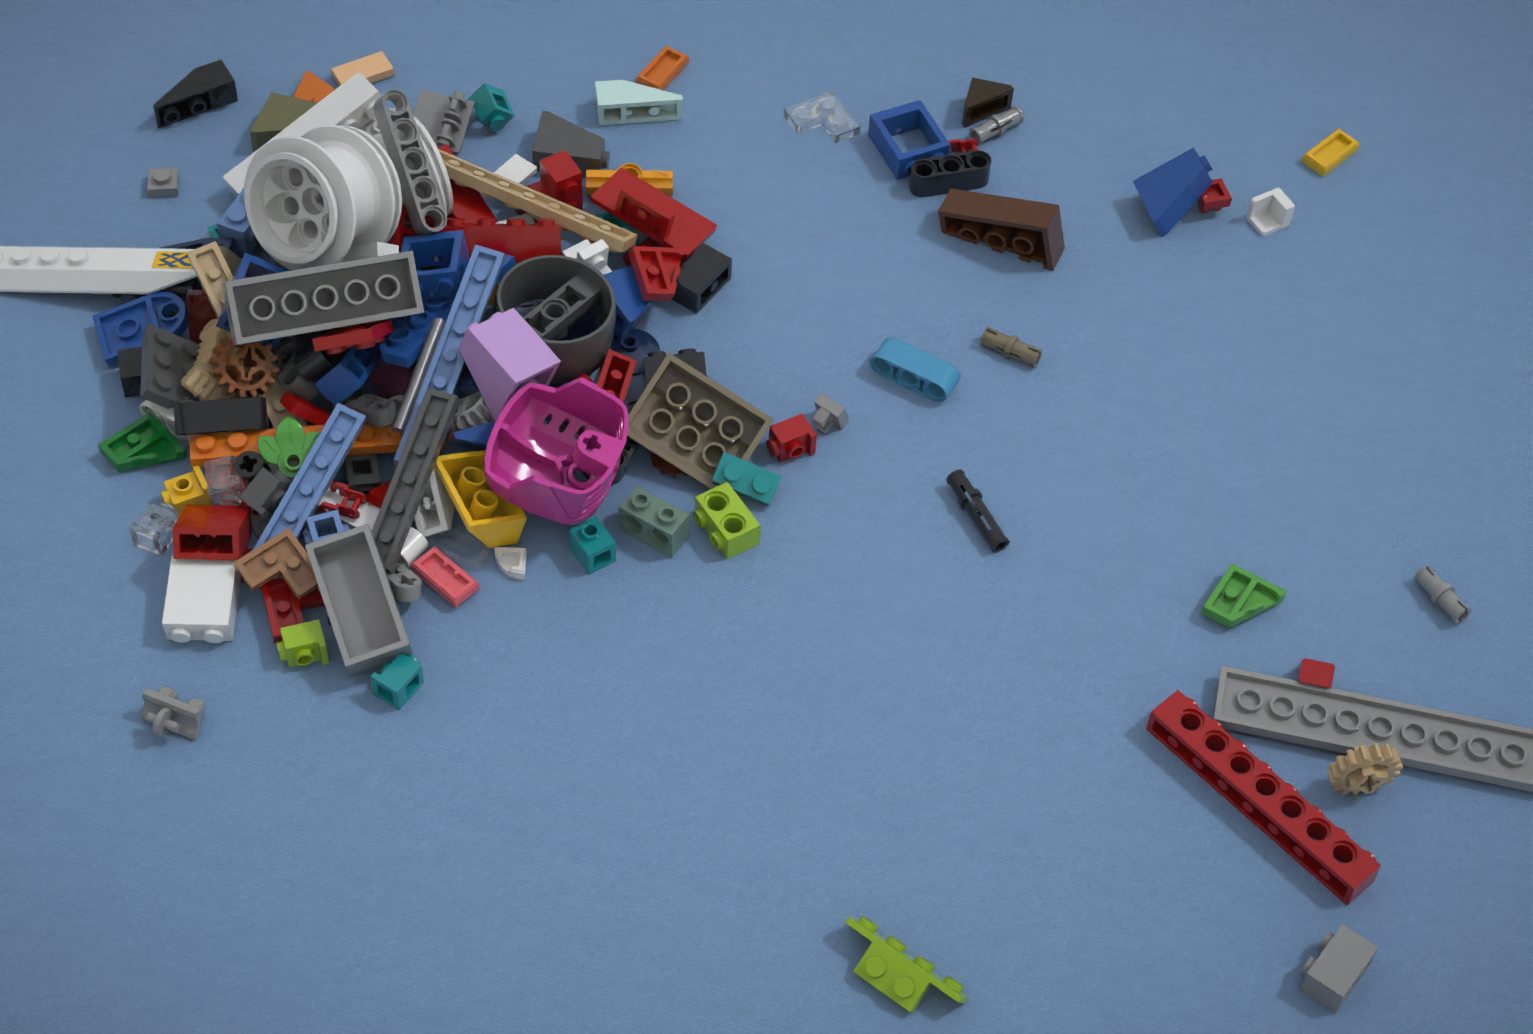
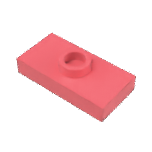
(445, 576)

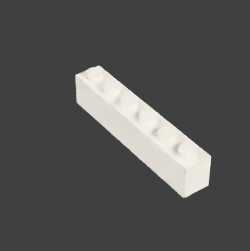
(347, 105)

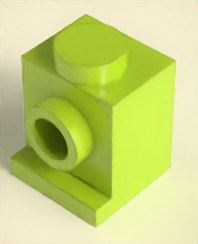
(302, 644)

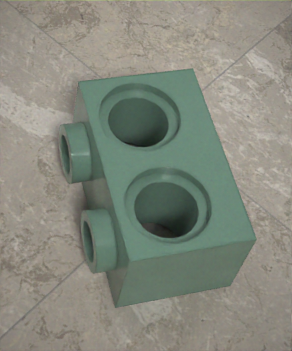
(654, 521)

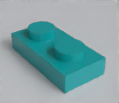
(746, 478)

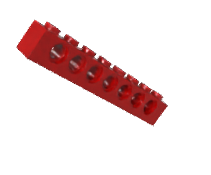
(1266, 812)

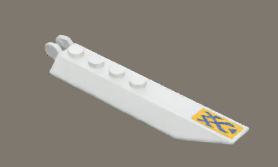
(92, 269)

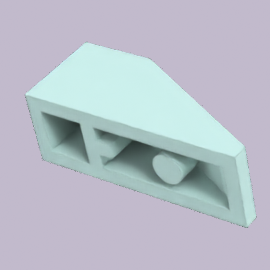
(634, 103)

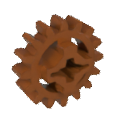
(240, 379)

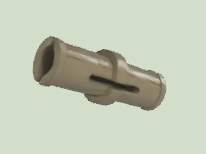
(1011, 347)

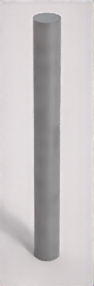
(418, 375)

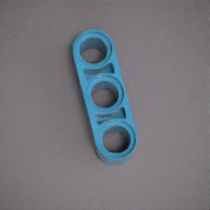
(915, 369)

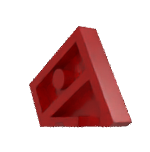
(656, 271)

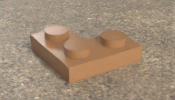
(276, 557)

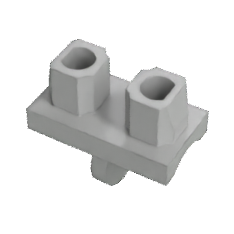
(170, 714)

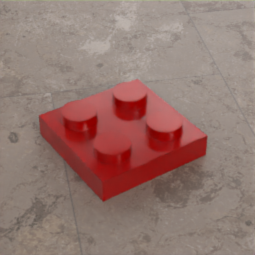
(358, 335)

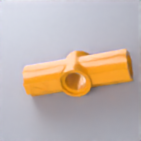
(659, 179)

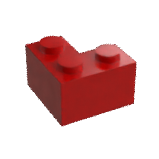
(560, 180)

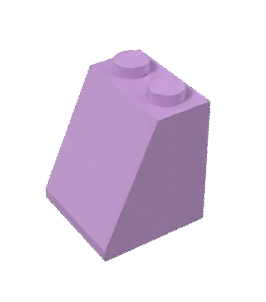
(505, 357)

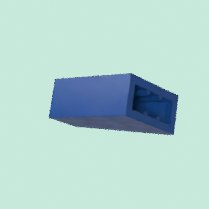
(1174, 188)
(628, 300)

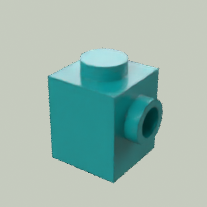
(592, 545)

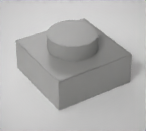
(163, 182)

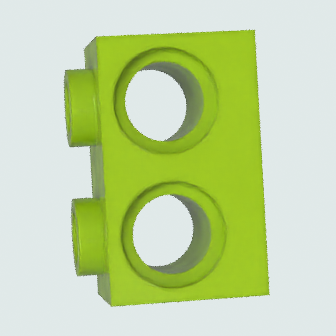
(726, 520)

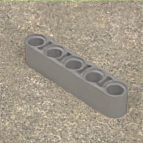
(411, 148)

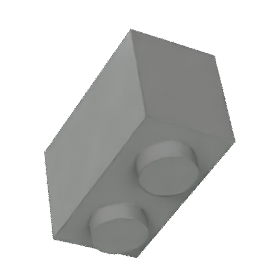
(1337, 968)

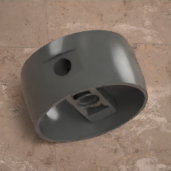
(570, 292)

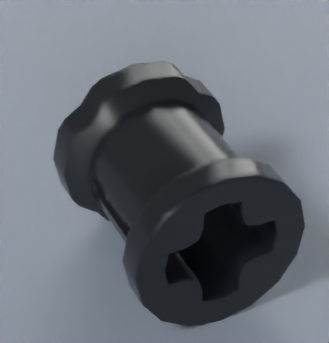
(249, 464)

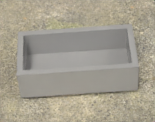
(358, 599)

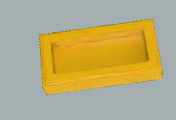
(1330, 152)

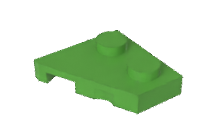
(1241, 597)

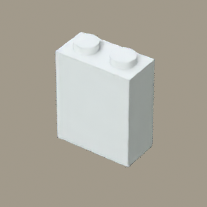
(201, 600)

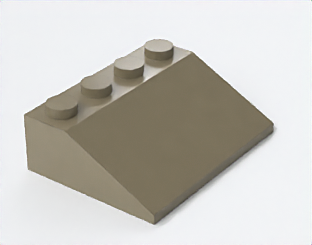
(694, 421)

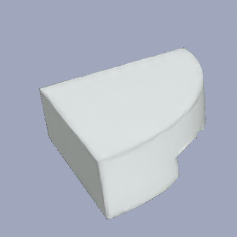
(512, 561)

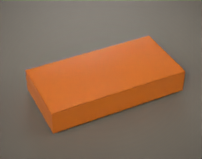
(663, 68)

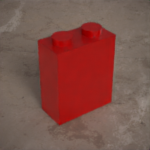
(212, 532)

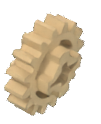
(1364, 769)

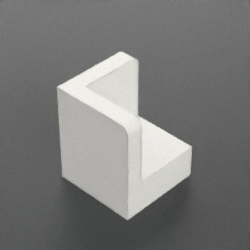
(517, 169)
(1270, 212)

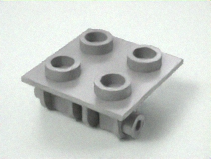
(444, 117)

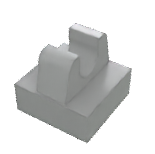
(829, 414)

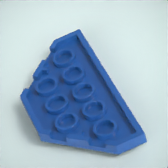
(406, 341)

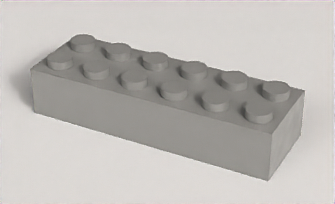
(322, 298)

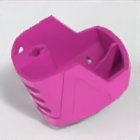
(536, 462)

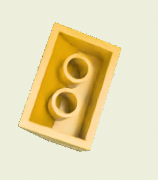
(481, 509)

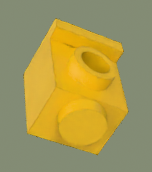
(186, 490)

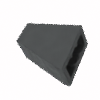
(558, 134)

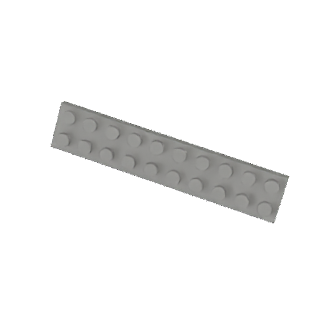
(1346, 719)

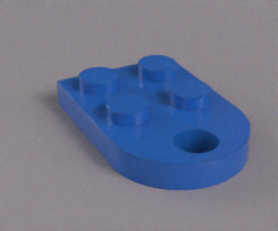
(123, 325)

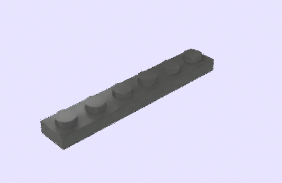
(413, 474)

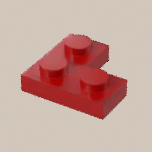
(284, 608)

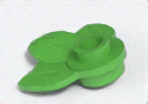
(288, 443)

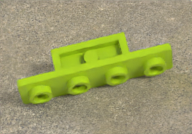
(898, 973)

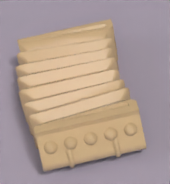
(198, 378)

